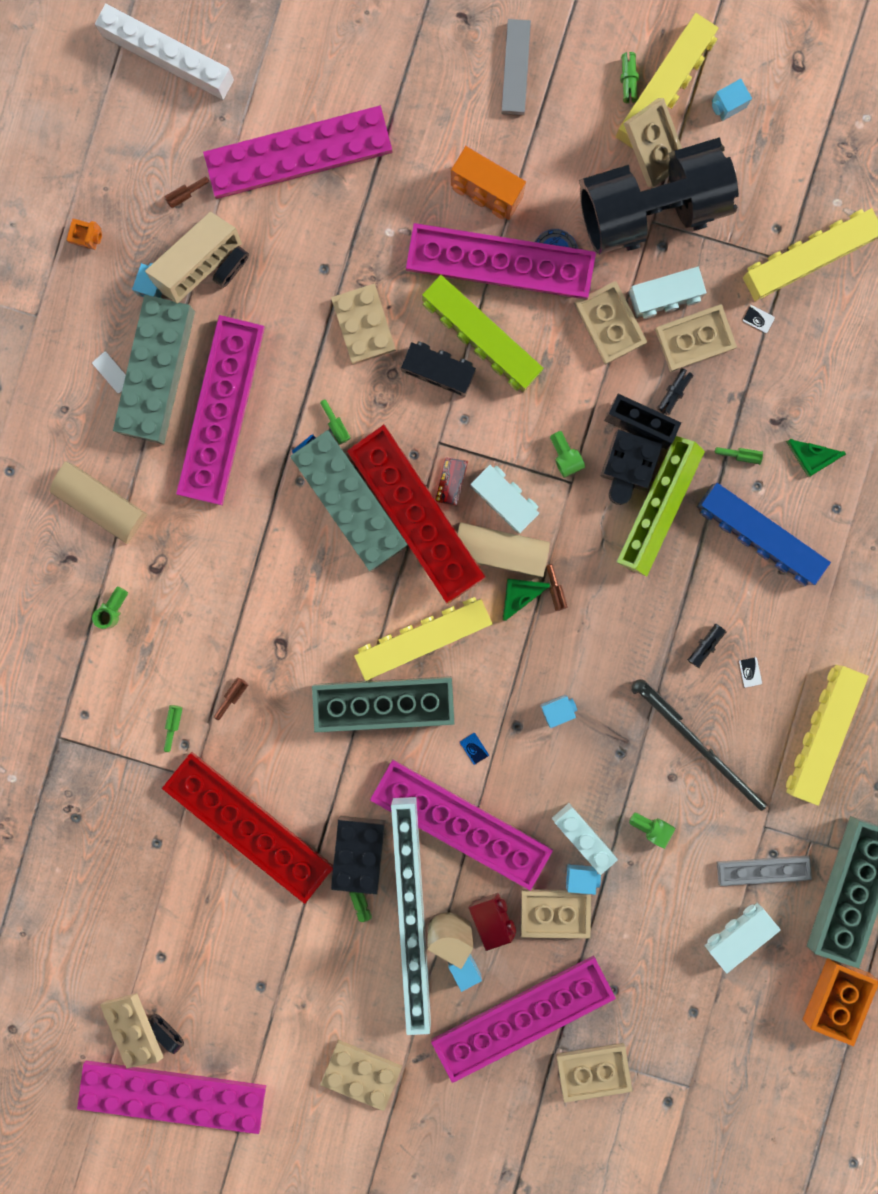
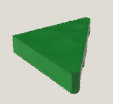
(813, 456)
(519, 594)

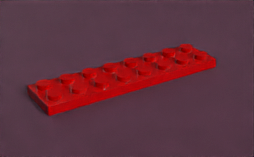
(416, 514)
(248, 827)

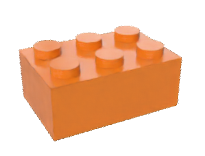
(487, 183)
(840, 1001)

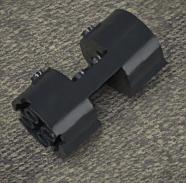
(699, 189)

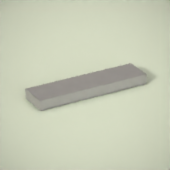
(516, 66)
(764, 870)

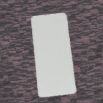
(110, 371)

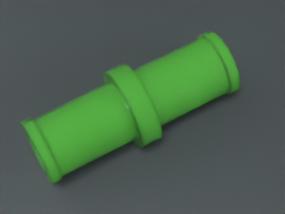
(629, 77)

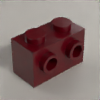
(492, 921)

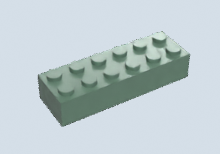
(154, 369)
(349, 500)
(383, 704)
(849, 898)

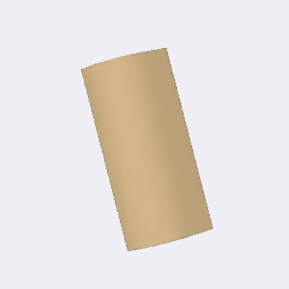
(193, 257)
(97, 502)
(505, 549)
(450, 938)

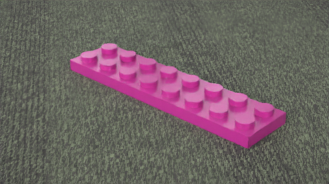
(298, 152)
(500, 261)
(220, 410)
(465, 825)
(523, 1019)
(171, 1097)

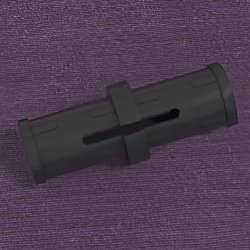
(675, 391)
(707, 645)

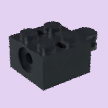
(631, 465)

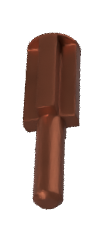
(183, 193)
(556, 590)
(232, 696)

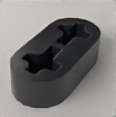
(230, 266)
(165, 1034)

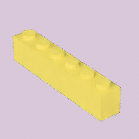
(676, 68)
(812, 255)
(422, 639)
(826, 734)

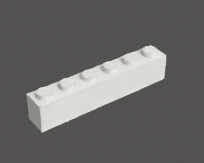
(164, 51)

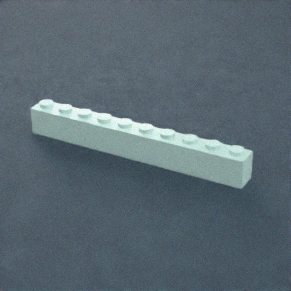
(411, 915)

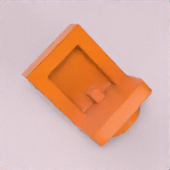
(84, 234)

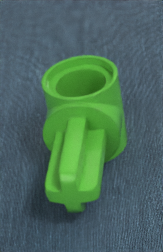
(568, 460)
(111, 607)
(656, 831)

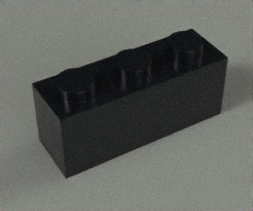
(438, 368)
(642, 421)

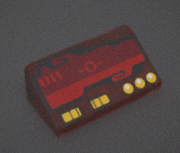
(451, 481)

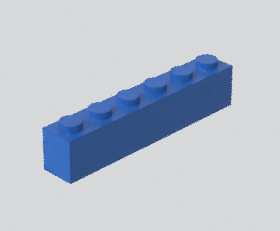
(763, 534)

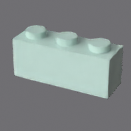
(667, 293)
(505, 498)
(584, 839)
(742, 937)

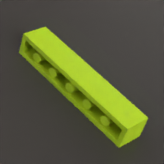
(481, 333)
(661, 506)

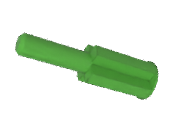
(335, 424)
(742, 454)
(172, 725)

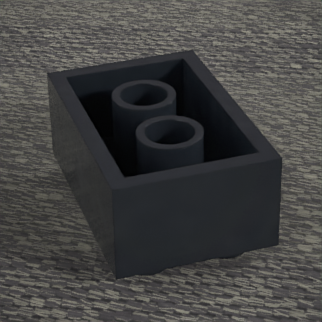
(358, 855)

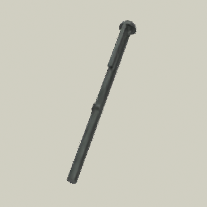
(673, 717)

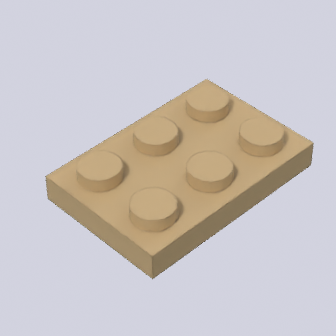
(652, 139)
(610, 322)
(363, 324)
(695, 338)
(555, 914)
(131, 1031)
(594, 1072)
(361, 1075)

